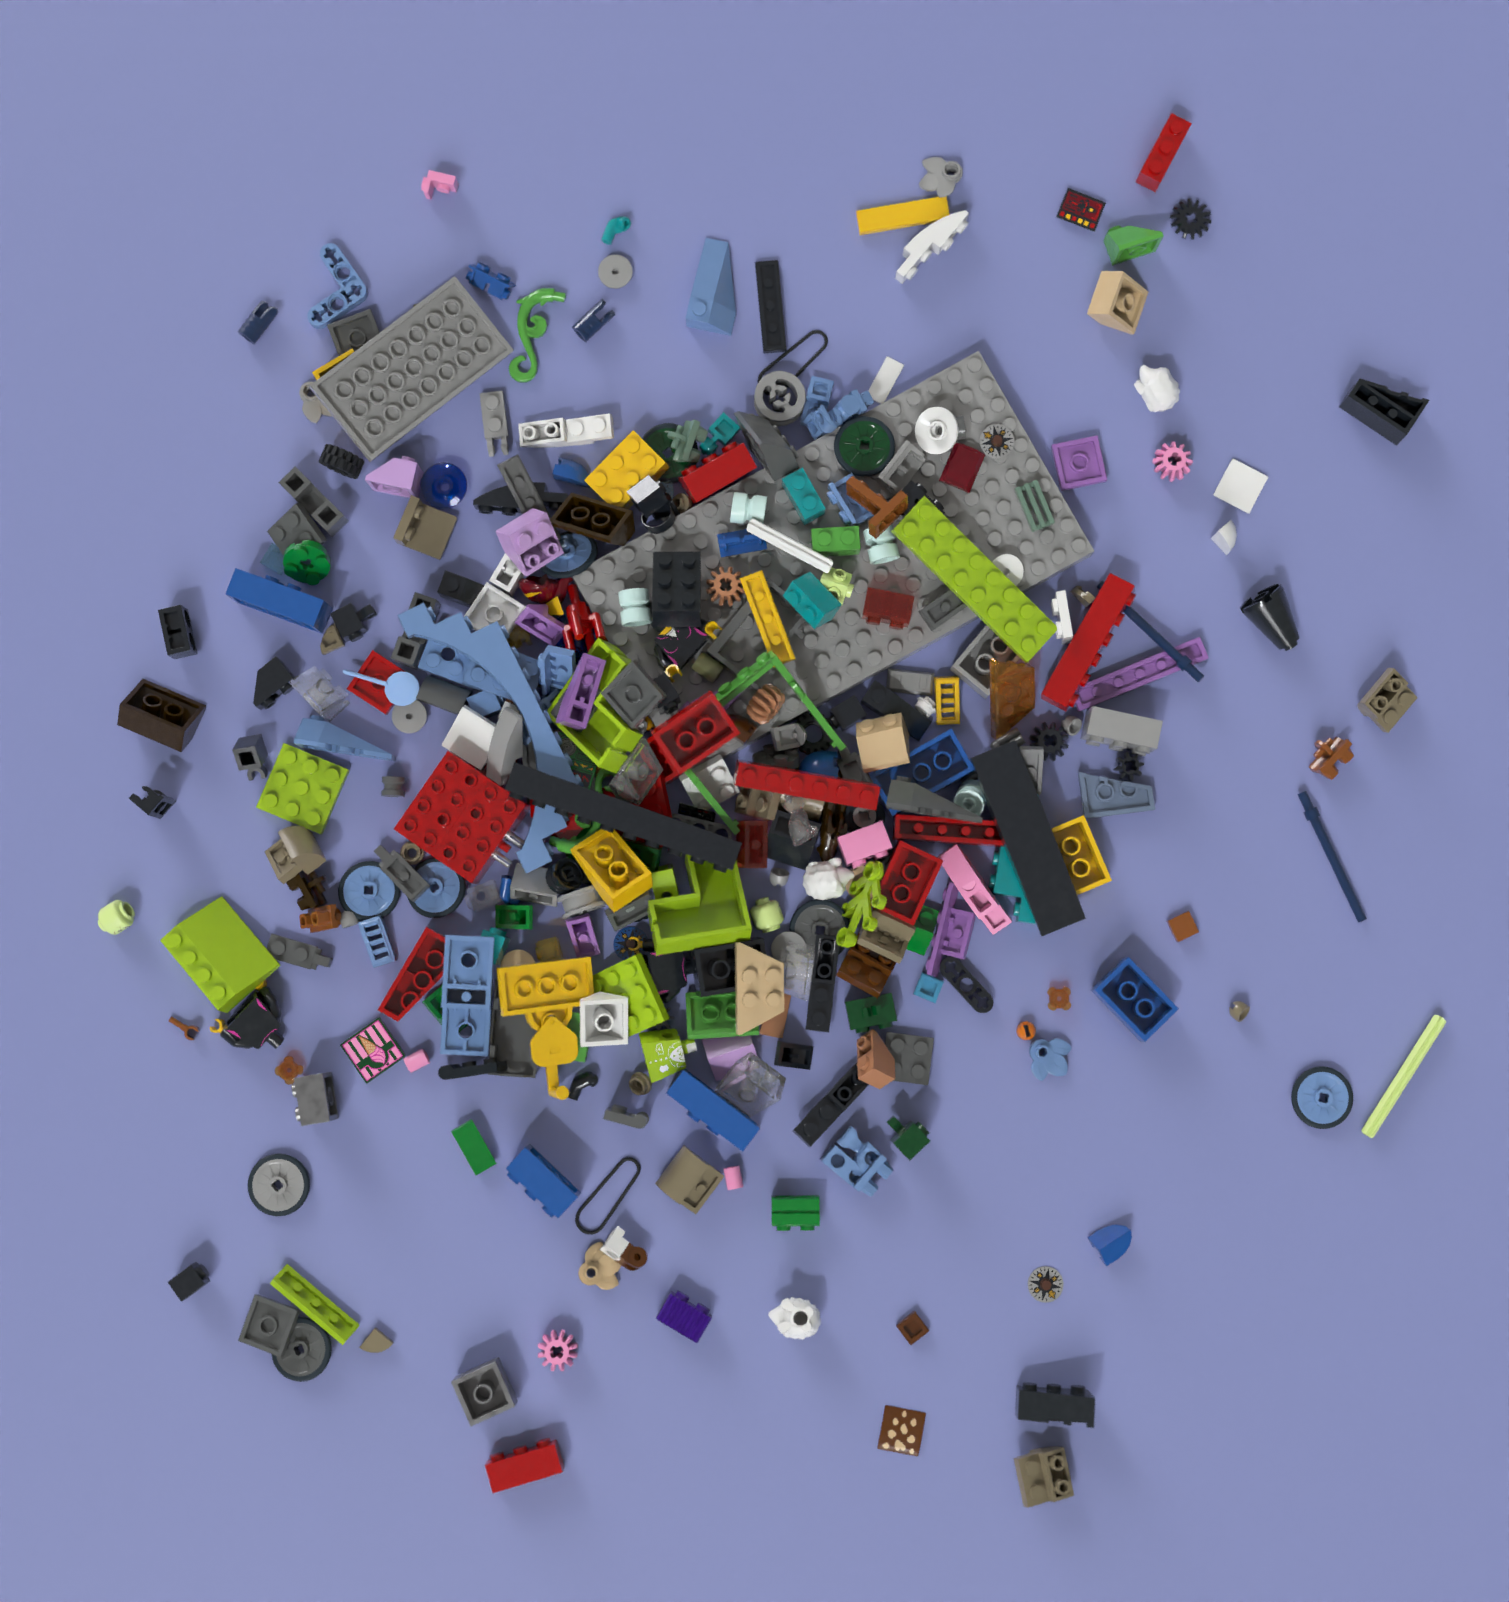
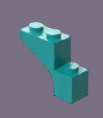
(1006, 884)

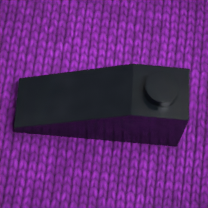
(459, 589)
(886, 702)

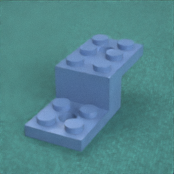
(468, 673)
(467, 995)

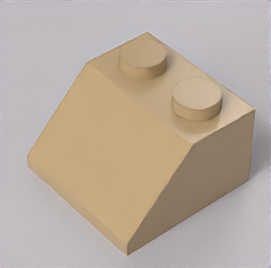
(1117, 301)
(883, 742)

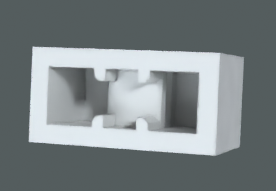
(506, 576)

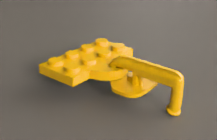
(545, 991)

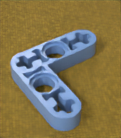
(347, 286)

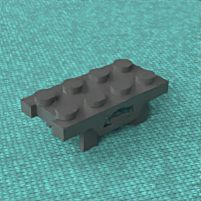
(511, 1042)

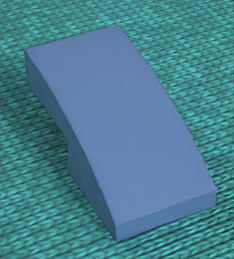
(818, 393)

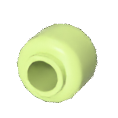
(766, 915)
(116, 917)

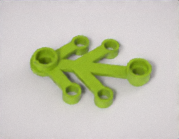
(872, 874)

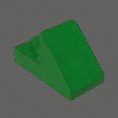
(514, 916)
(924, 930)

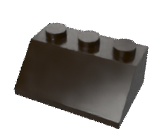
(595, 519)
(160, 715)

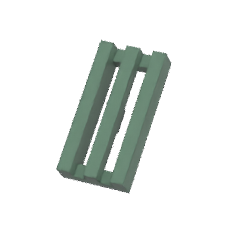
(1027, 487)

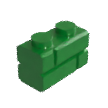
(795, 1211)

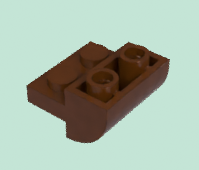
(866, 969)

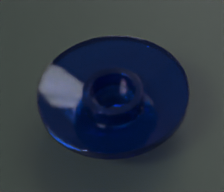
(443, 474)

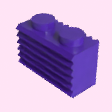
(684, 1316)

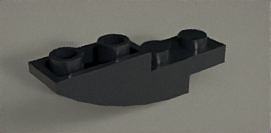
(503, 500)
(822, 984)
(830, 1107)

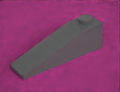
(916, 799)

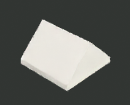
(603, 1020)

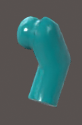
(614, 227)

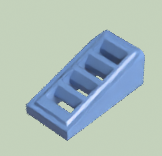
(363, 925)

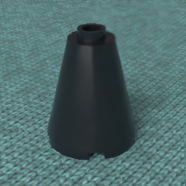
(1273, 616)

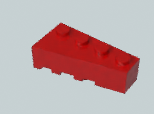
(417, 975)

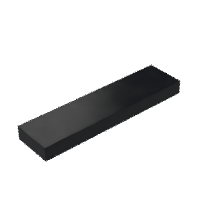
(770, 306)

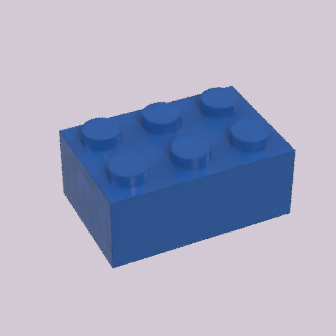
(1134, 999)
(542, 1181)

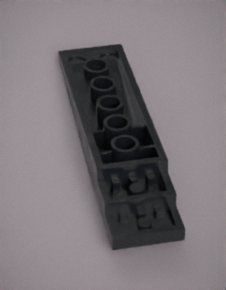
(1027, 838)

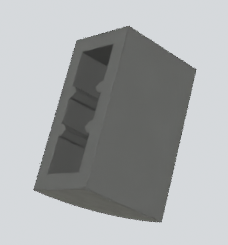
(443, 694)

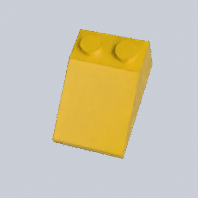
(612, 868)

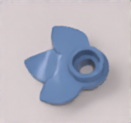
(1052, 1060)

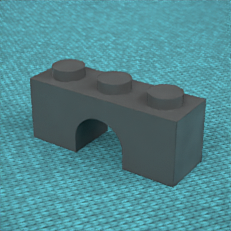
(313, 501)
(409, 651)

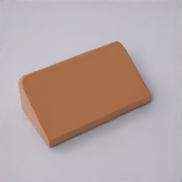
(776, 1025)

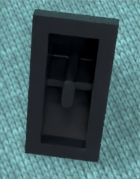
(793, 1055)

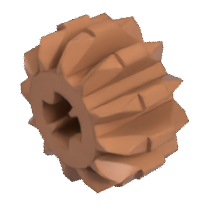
(717, 586)
(765, 704)

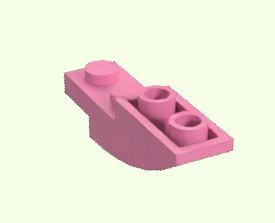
(974, 890)

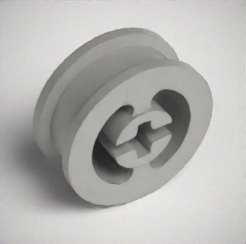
(769, 384)
(581, 902)

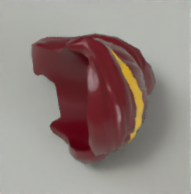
(544, 589)

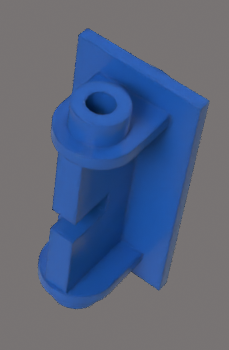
(498, 282)
(739, 543)

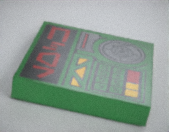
(581, 762)

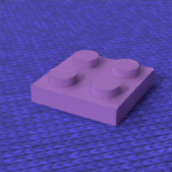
(1079, 463)

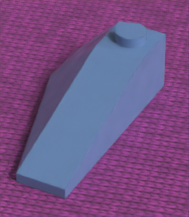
(712, 294)
(326, 737)

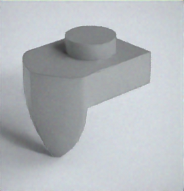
(788, 736)

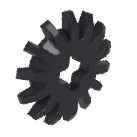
(1191, 228)

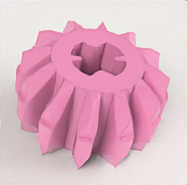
(1178, 456)
(558, 1358)

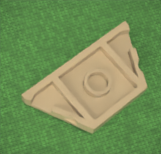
(757, 988)

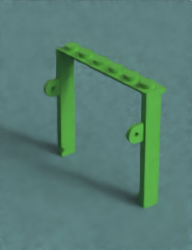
(731, 689)

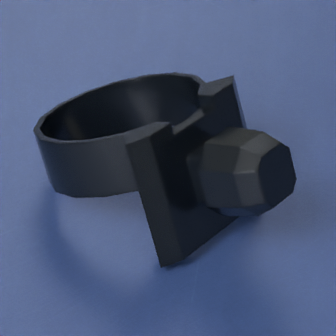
(668, 509)

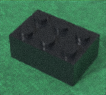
(676, 589)
(715, 967)

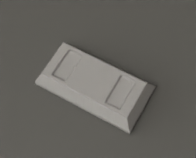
(910, 682)

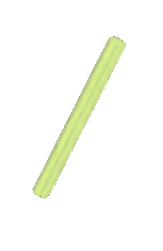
(1403, 1076)

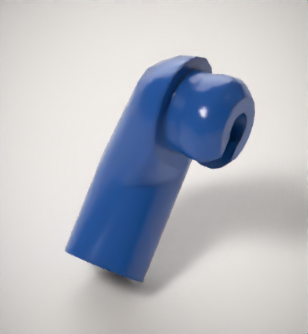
(504, 892)

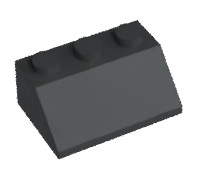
(768, 445)

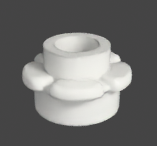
(925, 706)

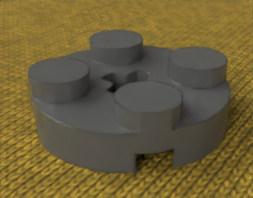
(784, 758)

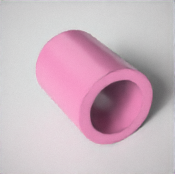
(417, 1060)
(733, 1177)

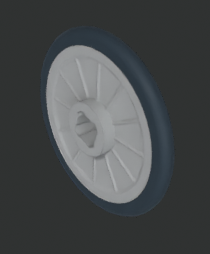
(291, 1175)

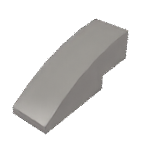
(505, 746)

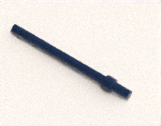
(1183, 662)
(1312, 813)

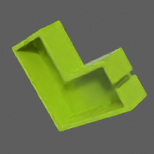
(606, 734)
(705, 918)

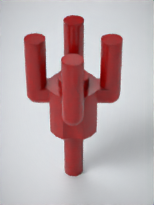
(581, 622)

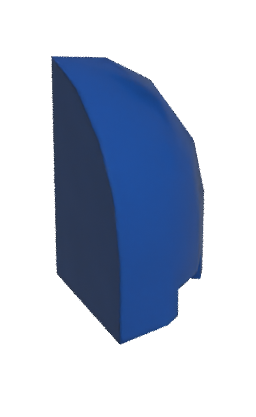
(570, 472)
(821, 763)
(1111, 1242)

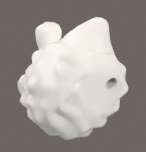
(1157, 388)
(826, 879)
(796, 1318)

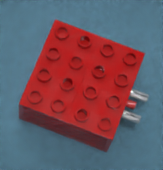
(463, 819)

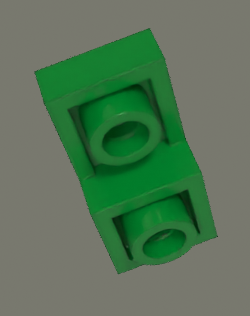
(473, 1147)

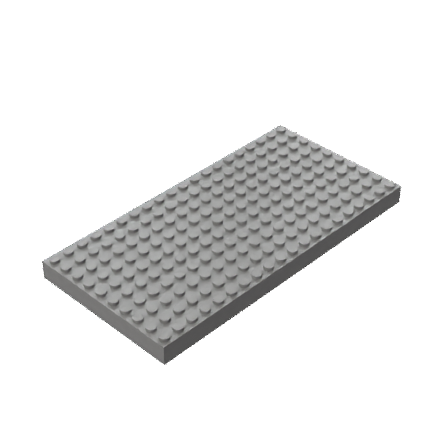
(846, 647)

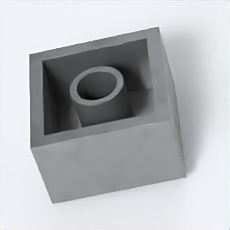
(315, 1099)
(484, 1391)

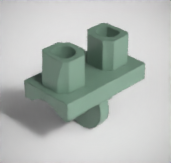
(684, 439)

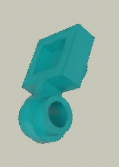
(723, 431)

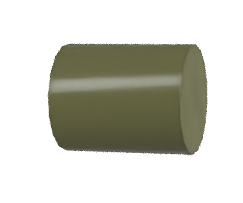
(708, 667)

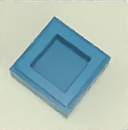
(928, 987)

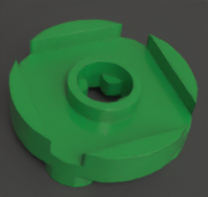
(302, 572)

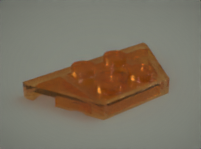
(1010, 694)

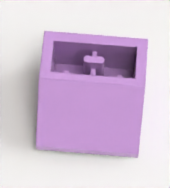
(530, 541)

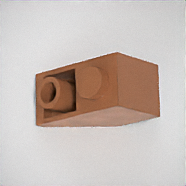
(874, 1060)

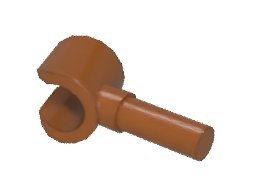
(184, 1027)

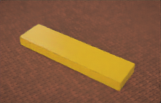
(901, 215)
(767, 616)

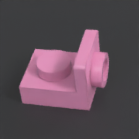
(440, 181)

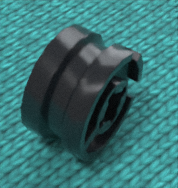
(557, 875)

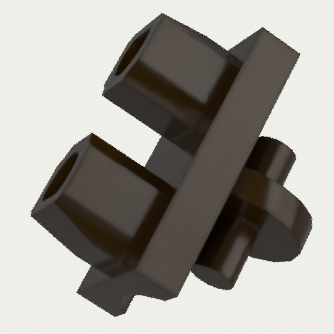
(311, 888)

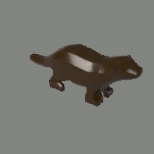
(831, 827)

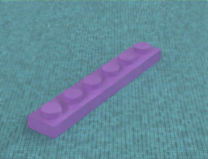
(1137, 675)

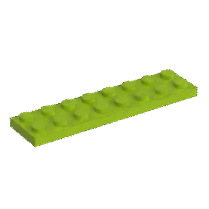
(974, 579)

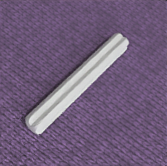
(789, 545)

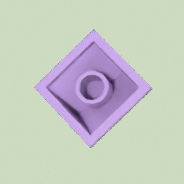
(725, 1051)

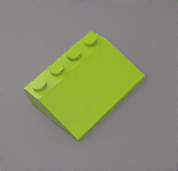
(220, 954)

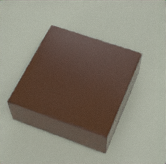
(912, 1328)

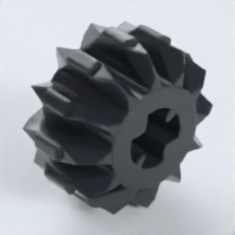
(1055, 735)

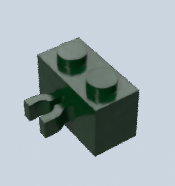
(870, 1012)
(909, 1138)

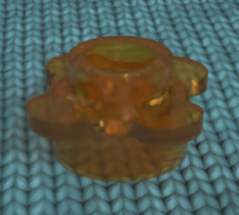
(1054, 1003)
(295, 1070)

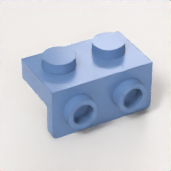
(851, 511)
(555, 667)

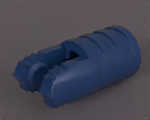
(258, 322)
(590, 324)

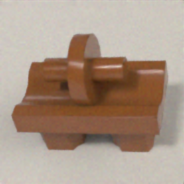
(1328, 754)
(321, 918)

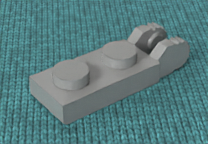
(494, 420)

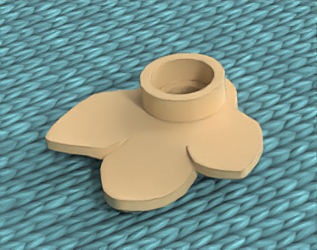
(603, 1267)

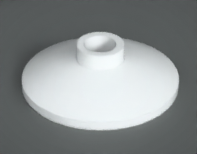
(927, 430)

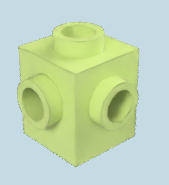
(838, 583)

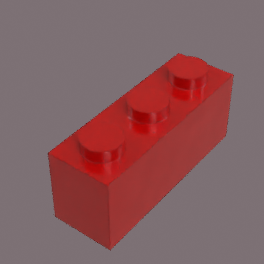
(1163, 152)
(524, 1465)

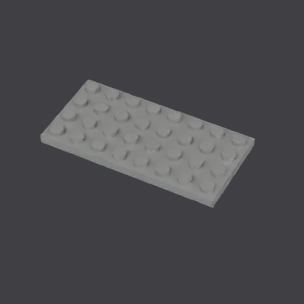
(411, 369)

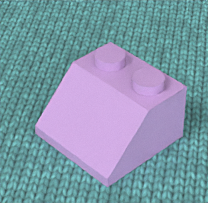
(397, 477)

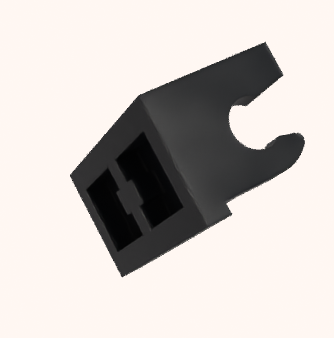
(155, 804)

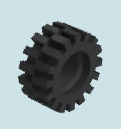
(341, 461)
(823, 744)

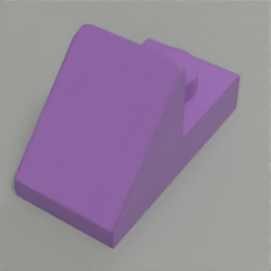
(539, 623)
(583, 936)

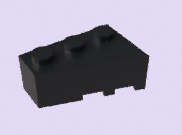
(1383, 410)
(1055, 1404)

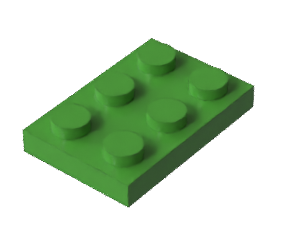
(712, 1016)

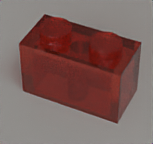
(887, 608)
(754, 844)

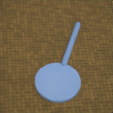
(399, 688)

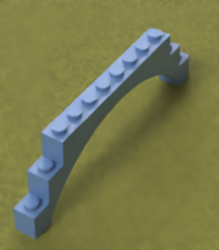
(492, 652)

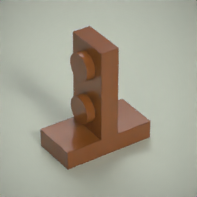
(884, 512)

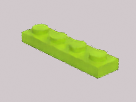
(314, 1304)

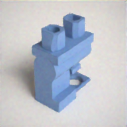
(846, 409)
(860, 1168)

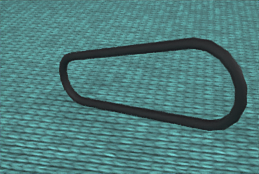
(792, 348)
(616, 1204)

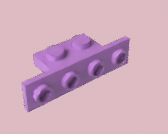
(952, 933)

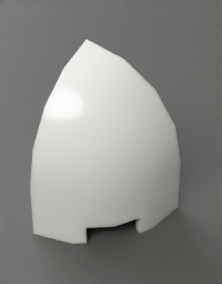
(1226, 537)

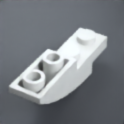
(934, 237)
(567, 432)

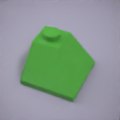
(1130, 242)

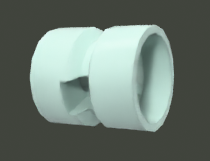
(747, 509)
(881, 549)
(634, 605)
(970, 796)

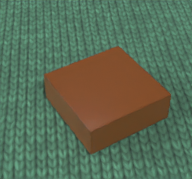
(1182, 926)

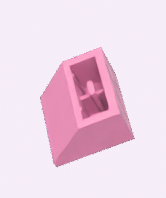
(864, 844)

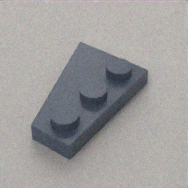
(1113, 797)

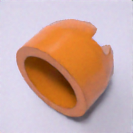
(1021, 1031)

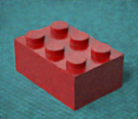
(717, 471)
(695, 732)
(908, 881)

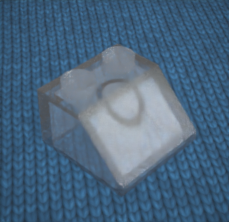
(320, 693)
(636, 774)
(798, 968)
(751, 1085)

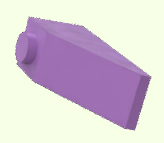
(581, 693)

